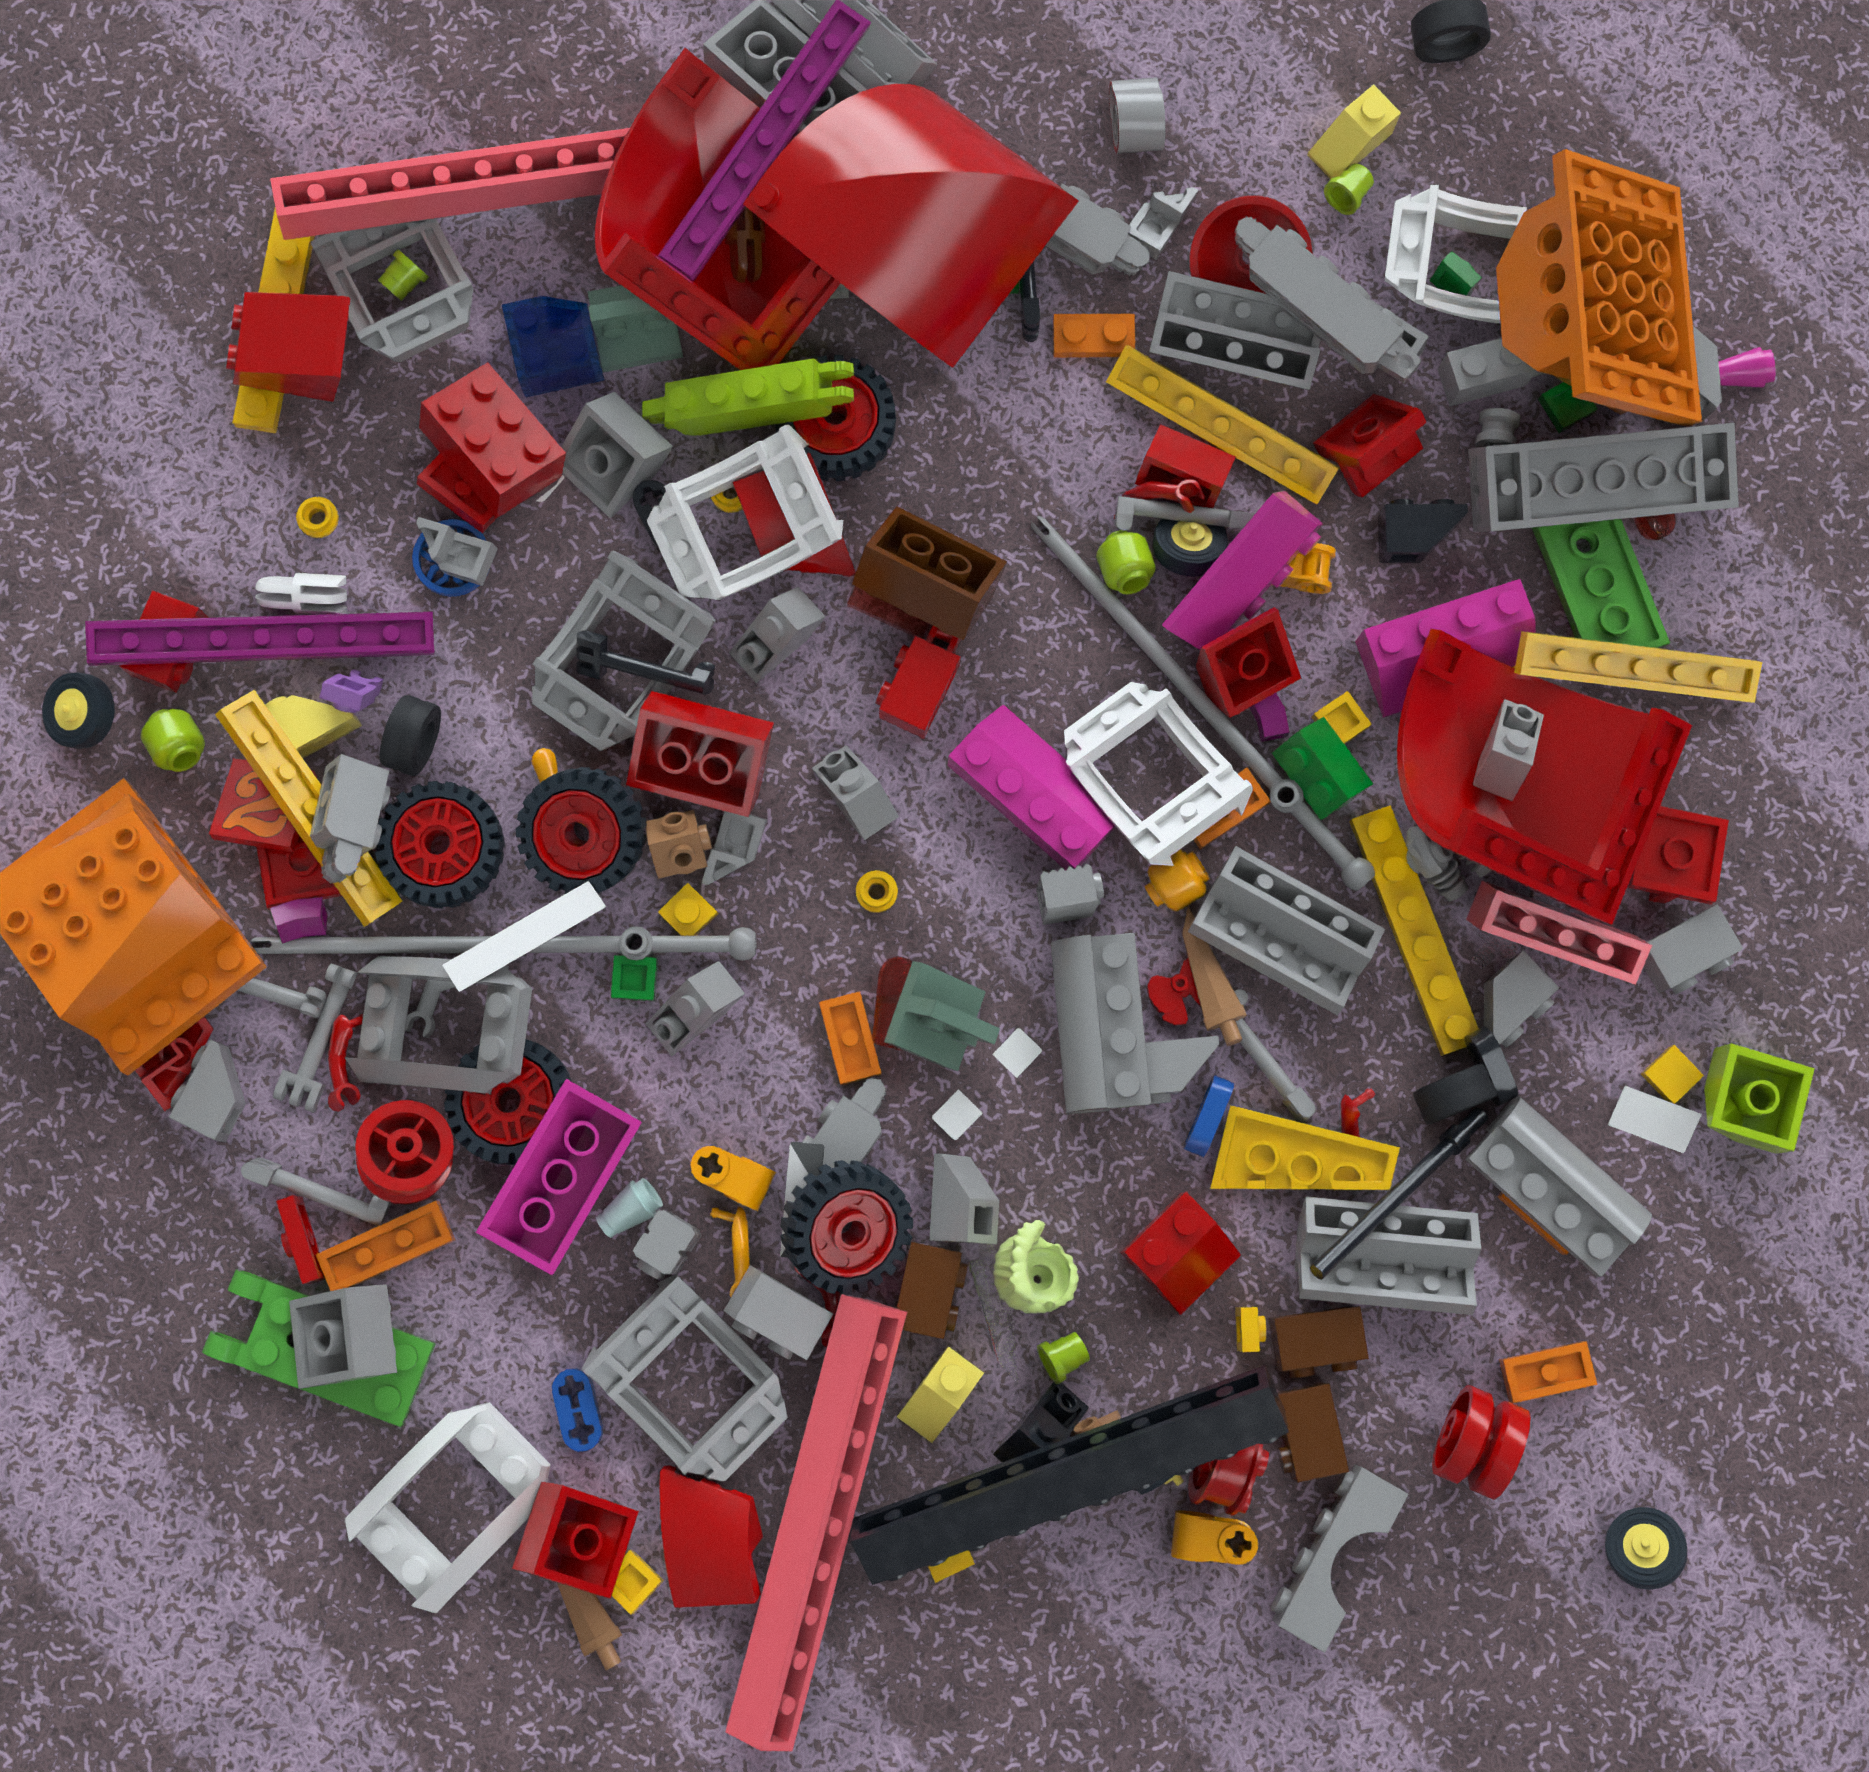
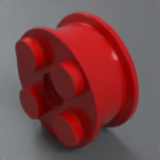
(409, 1175)
(1229, 1480)

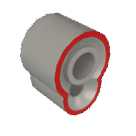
(1137, 115)

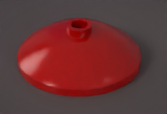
(1214, 247)

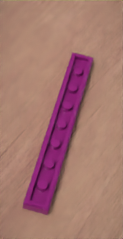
(764, 139)
(259, 638)

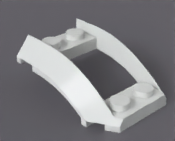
(1412, 244)
(799, 497)
(1188, 813)
(399, 1542)

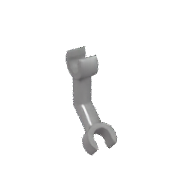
(427, 1005)

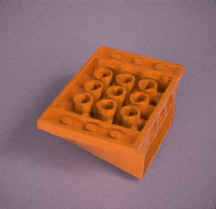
(1604, 292)
(122, 929)

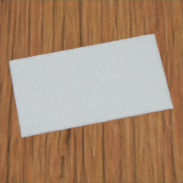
(1654, 1119)

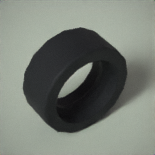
(1450, 30)

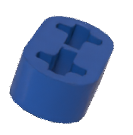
(1209, 1116)
(566, 1410)

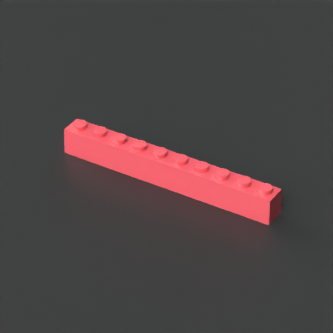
(444, 184)
(815, 1524)

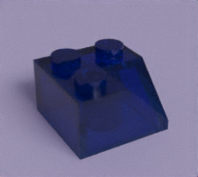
(552, 344)

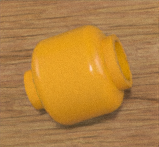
(1177, 884)

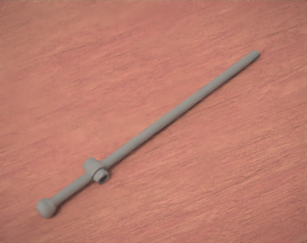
(1355, 872)
(740, 944)

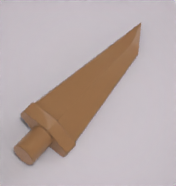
(1216, 996)
(592, 1625)

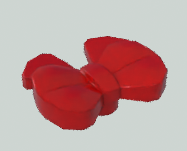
(1168, 994)

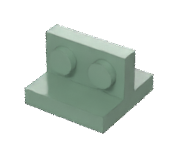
(630, 330)
(938, 1017)

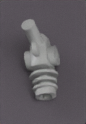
(1434, 864)

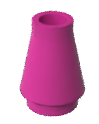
(1748, 369)

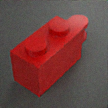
(920, 683)

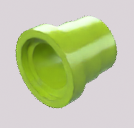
(1348, 189)
(402, 275)
(1063, 1356)

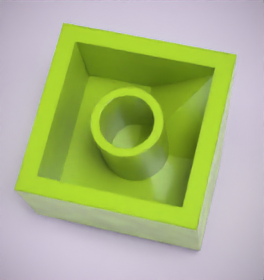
(1756, 1097)

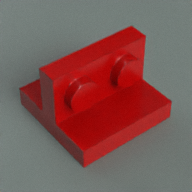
(1372, 442)
(1681, 857)

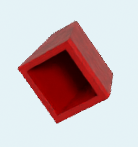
(290, 343)

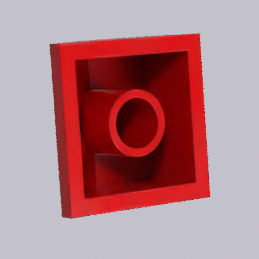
(1247, 664)
(1181, 1252)
(575, 1539)

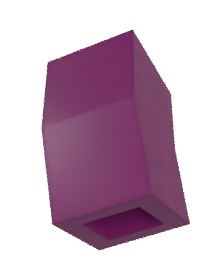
(1271, 718)
(300, 918)

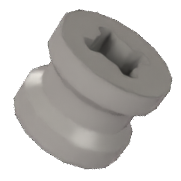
(1497, 427)

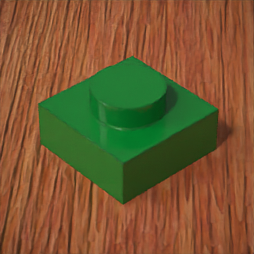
(1455, 275)
(1564, 408)
(634, 979)

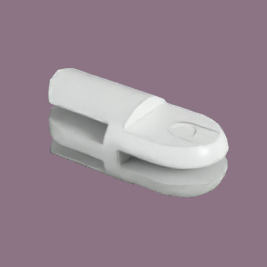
(304, 593)

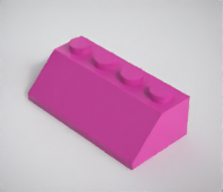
(1246, 571)
(1485, 620)
(1031, 787)
(558, 1177)

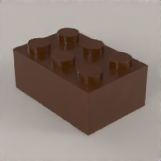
(929, 573)

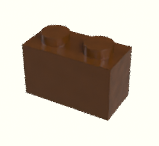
(929, 1289)
(1319, 1340)
(1314, 1437)

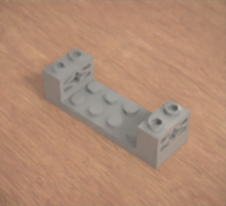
(1603, 477)

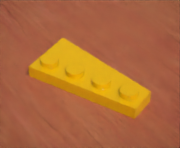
(1288, 1154)

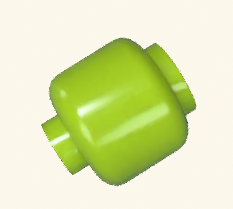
(1126, 562)
(173, 740)

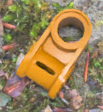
(1312, 570)
(739, 1179)
(1203, 1538)

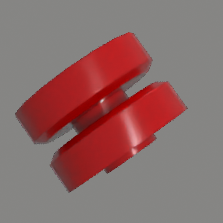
(1481, 1442)

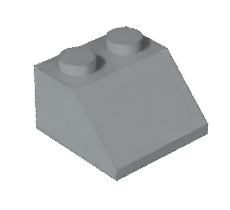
(612, 452)
(343, 1336)

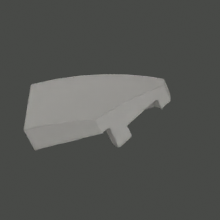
(1160, 218)
(458, 553)
(734, 846)

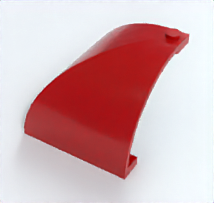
(653, 184)
(912, 211)
(1584, 800)

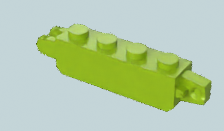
(751, 397)

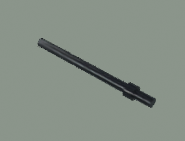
(1451, 1142)

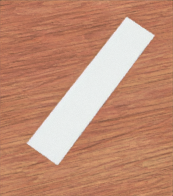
(523, 936)

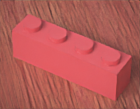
(1558, 932)

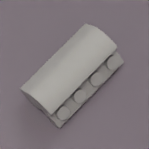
(883, 53)
(1233, 332)
(1286, 930)
(1100, 1023)
(1559, 1187)
(1407, 1262)

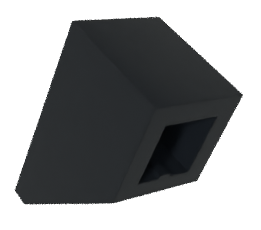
(1413, 530)
(1045, 1423)

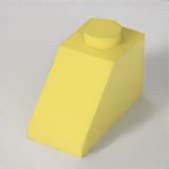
(1355, 132)
(311, 723)
(940, 1394)

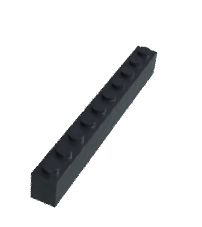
(1069, 1475)

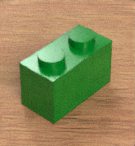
(1322, 768)

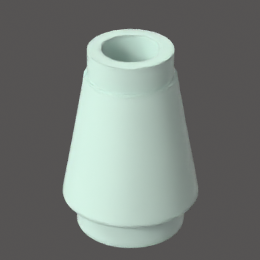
(629, 1208)

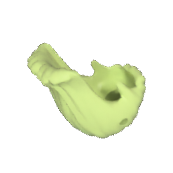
(1030, 1256)

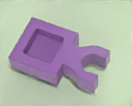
(351, 692)

